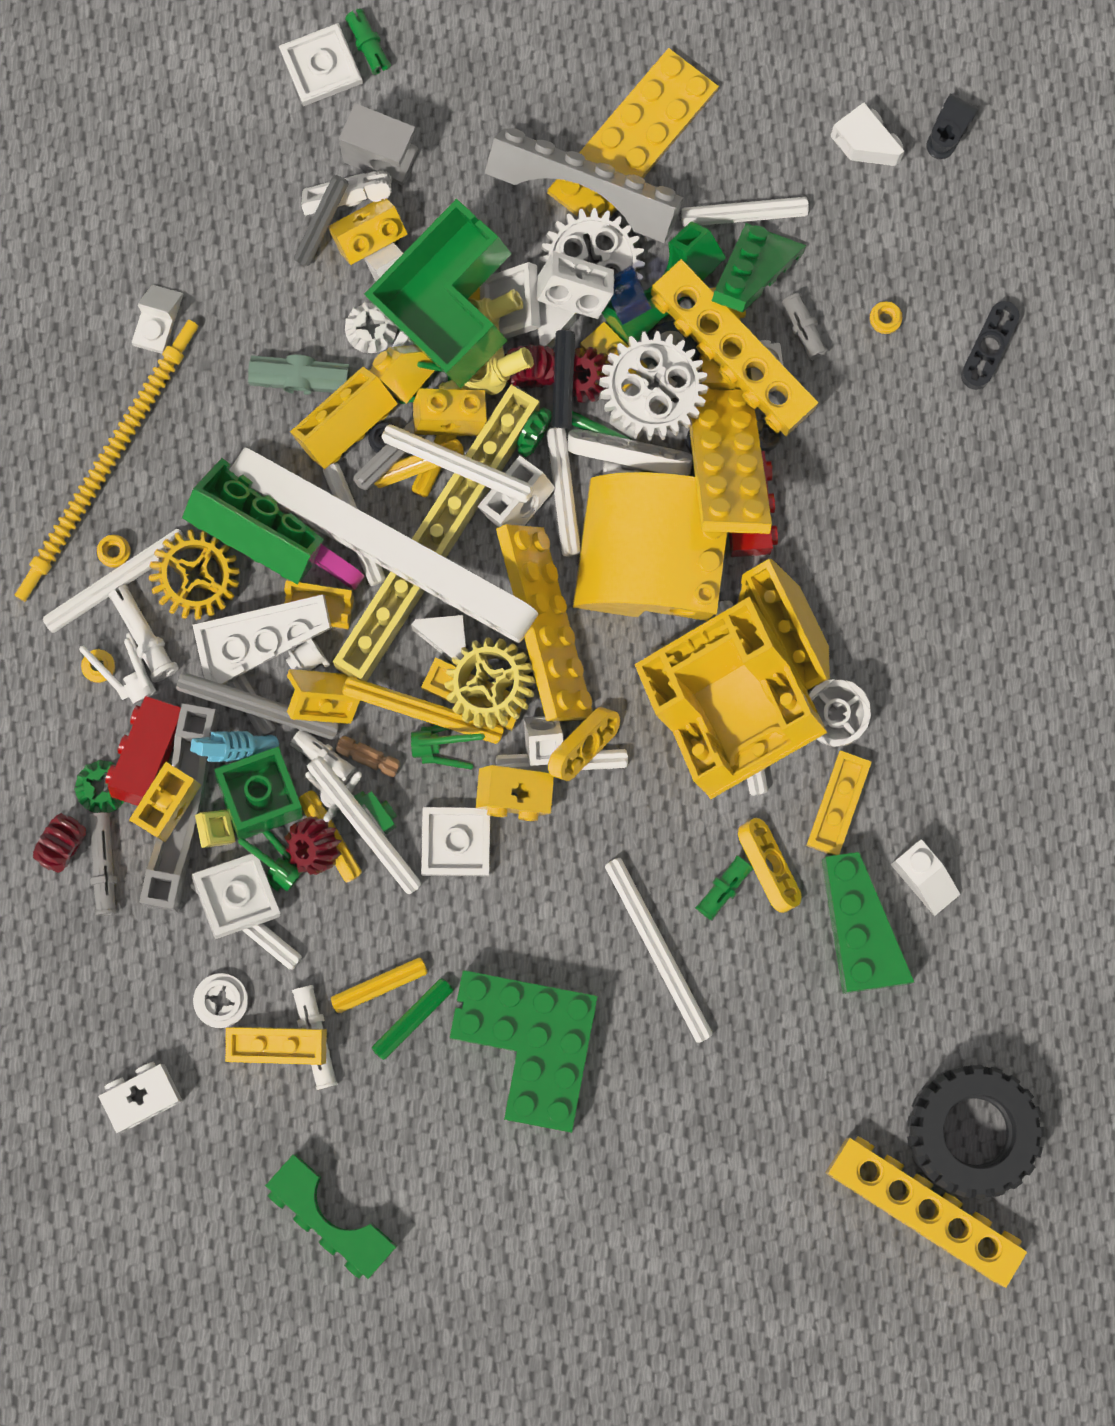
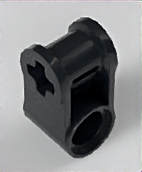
(950, 124)

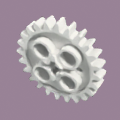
(619, 256)
(671, 362)

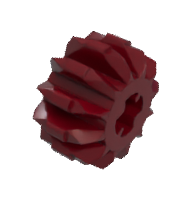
(594, 362)
(542, 371)
(59, 843)
(312, 845)

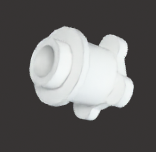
(306, 656)

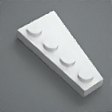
(252, 638)

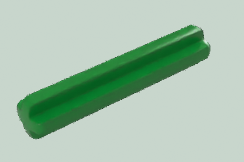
(412, 1018)

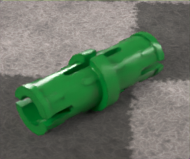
(367, 41)
(724, 888)

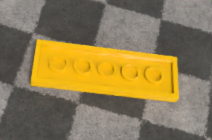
(640, 128)
(729, 465)
(550, 637)

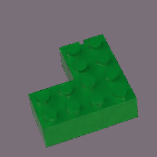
(430, 289)
(546, 1030)

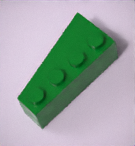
(251, 523)
(861, 932)

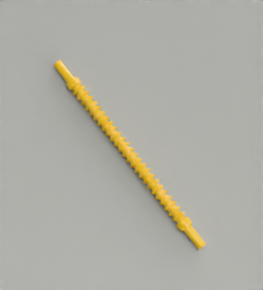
(172, 356)

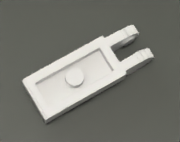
(360, 187)

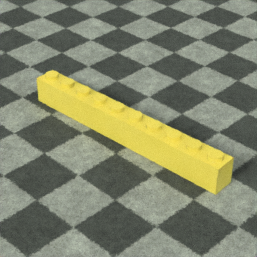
(438, 533)

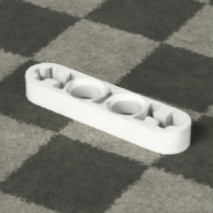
(629, 452)

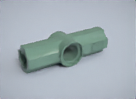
(297, 374)

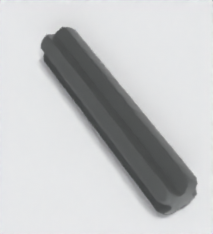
(321, 220)

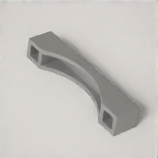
(646, 207)
(170, 860)

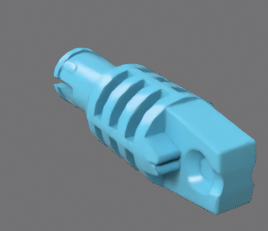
(232, 745)

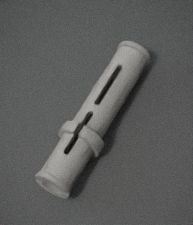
(102, 861)

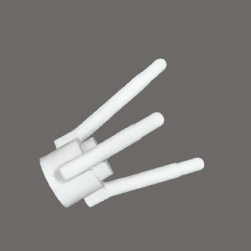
(137, 684)
(325, 798)

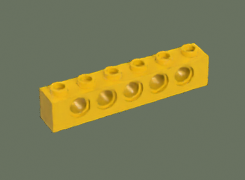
(683, 282)
(998, 1266)

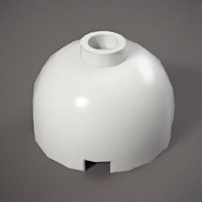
(842, 710)

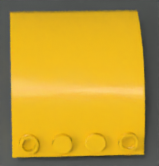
(648, 548)
(730, 698)

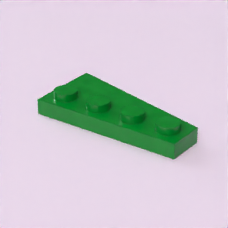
(754, 265)

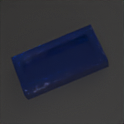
(629, 296)

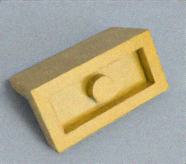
(320, 697)

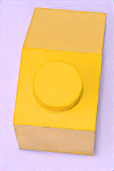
(399, 370)

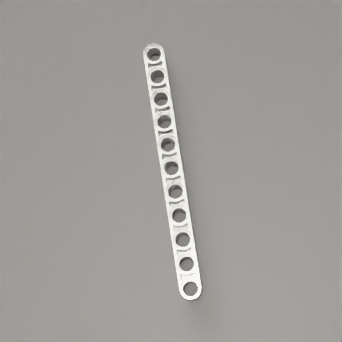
(387, 547)

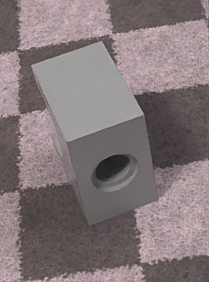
(378, 143)

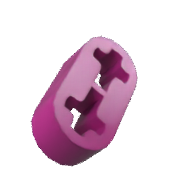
(338, 568)

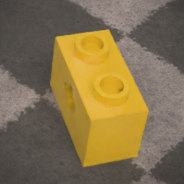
(367, 230)
(449, 412)
(499, 782)
(165, 802)

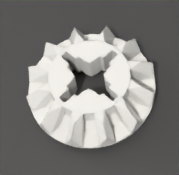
(360, 338)
(206, 1008)

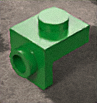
(381, 812)

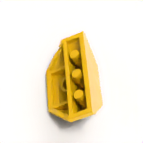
(790, 618)

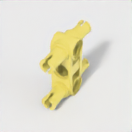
(499, 368)

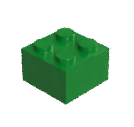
(258, 793)

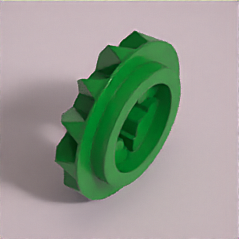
(533, 431)
(86, 792)

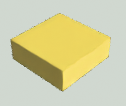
(215, 828)

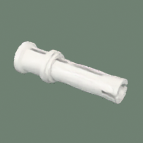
(149, 647)

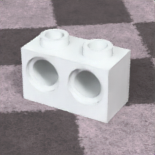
(575, 285)

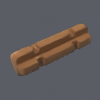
(368, 756)

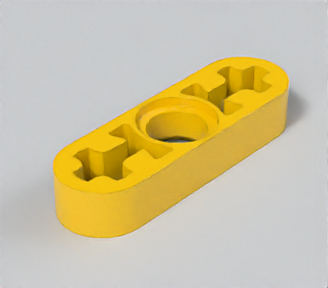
(571, 756)
(780, 883)

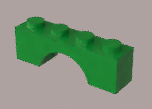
(701, 254)
(297, 1188)

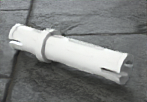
(311, 1019)

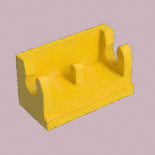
(338, 601)

